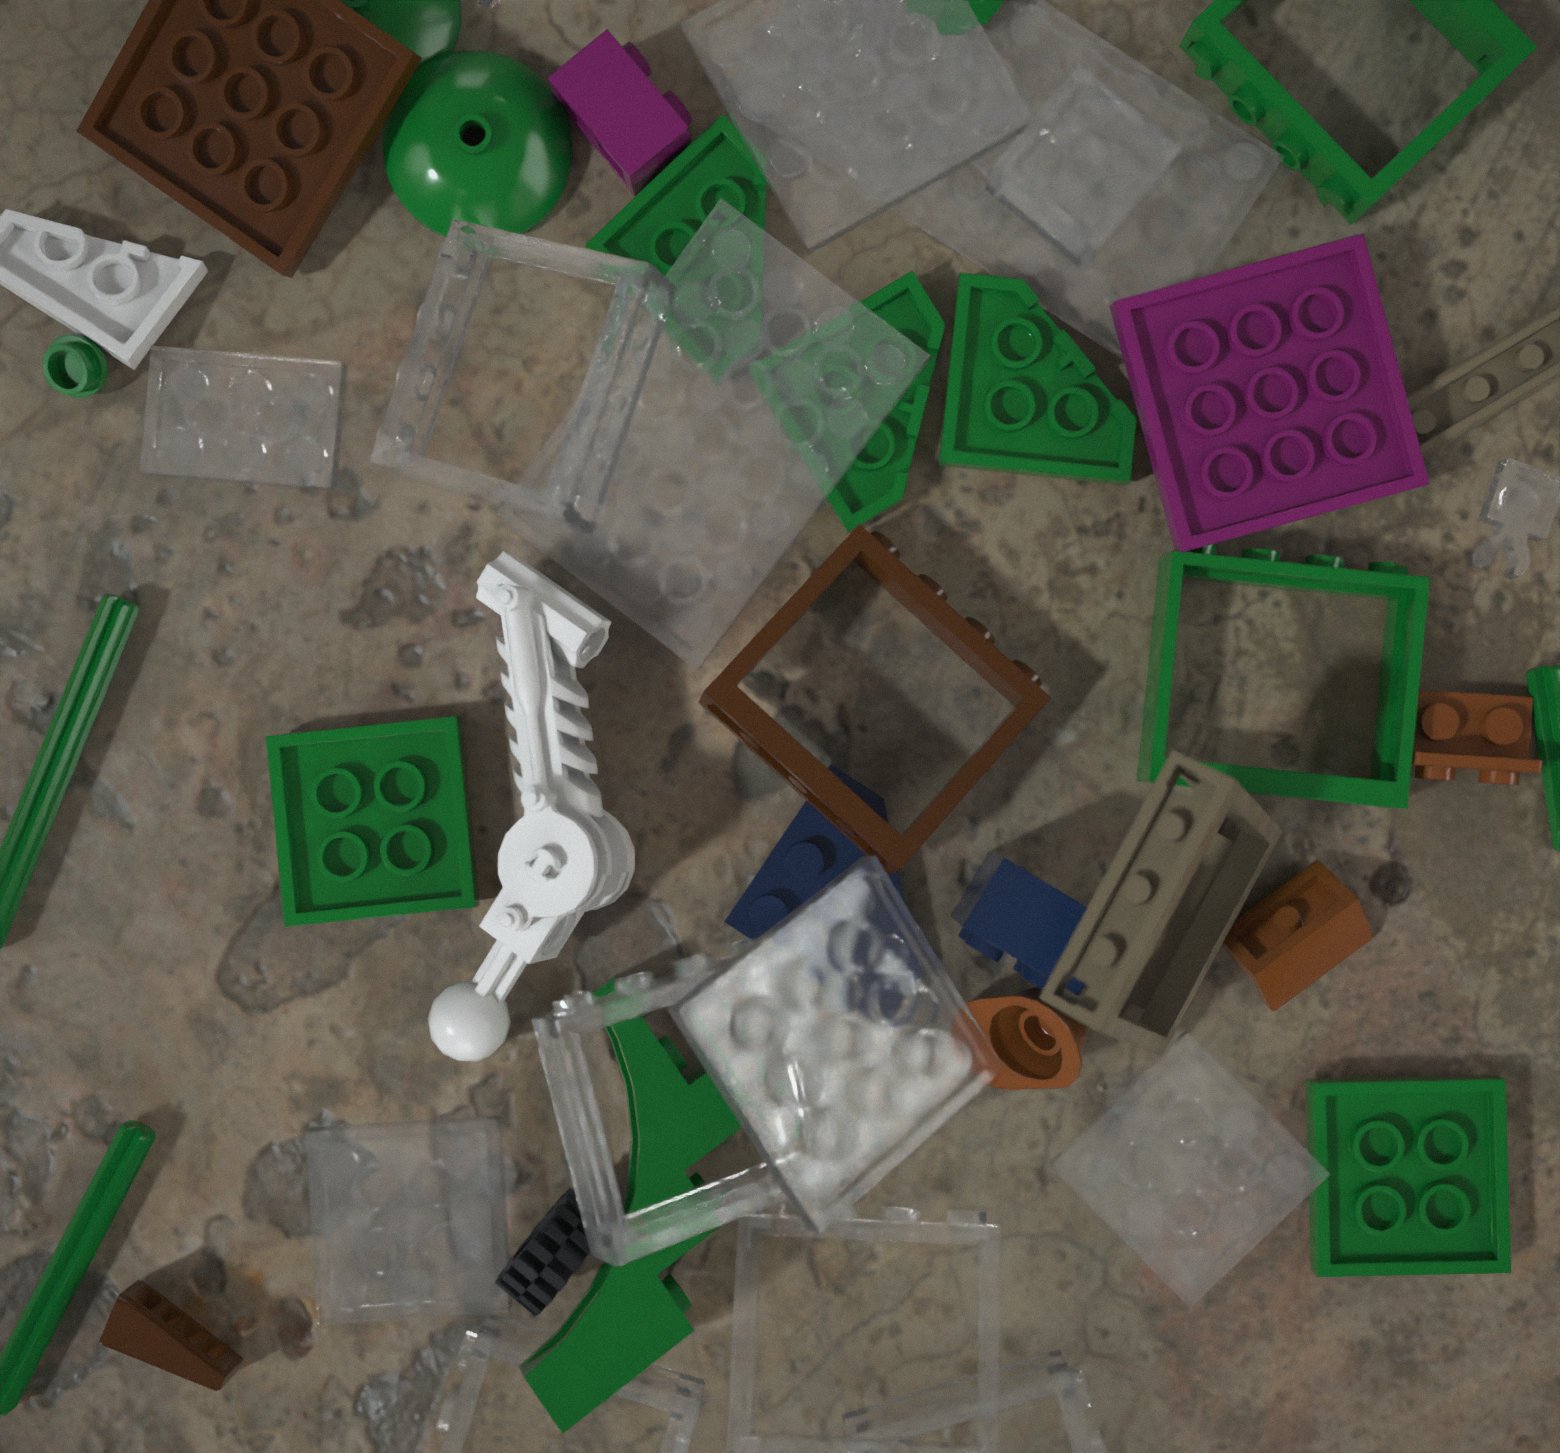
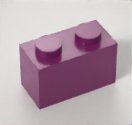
(621, 110)

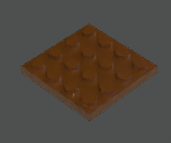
(250, 112)

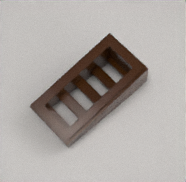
(166, 1337)

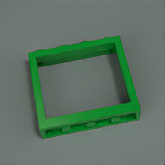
(1473, 27)
(1320, 574)

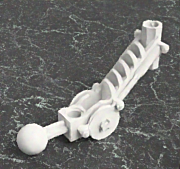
(566, 847)

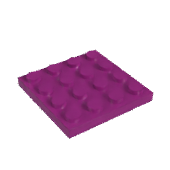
(1269, 393)

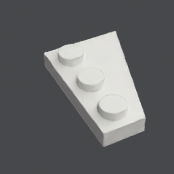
(94, 285)

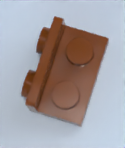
(1473, 734)

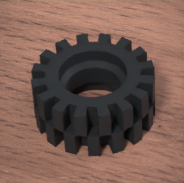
(547, 1256)

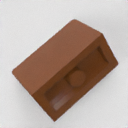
(1298, 934)

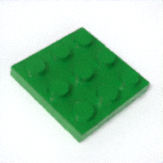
(372, 821)
(1411, 1176)

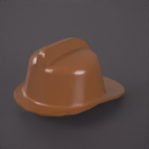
(1031, 1040)

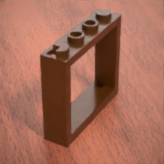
(805, 772)

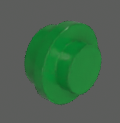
(75, 366)

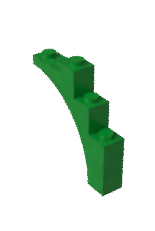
(629, 1312)

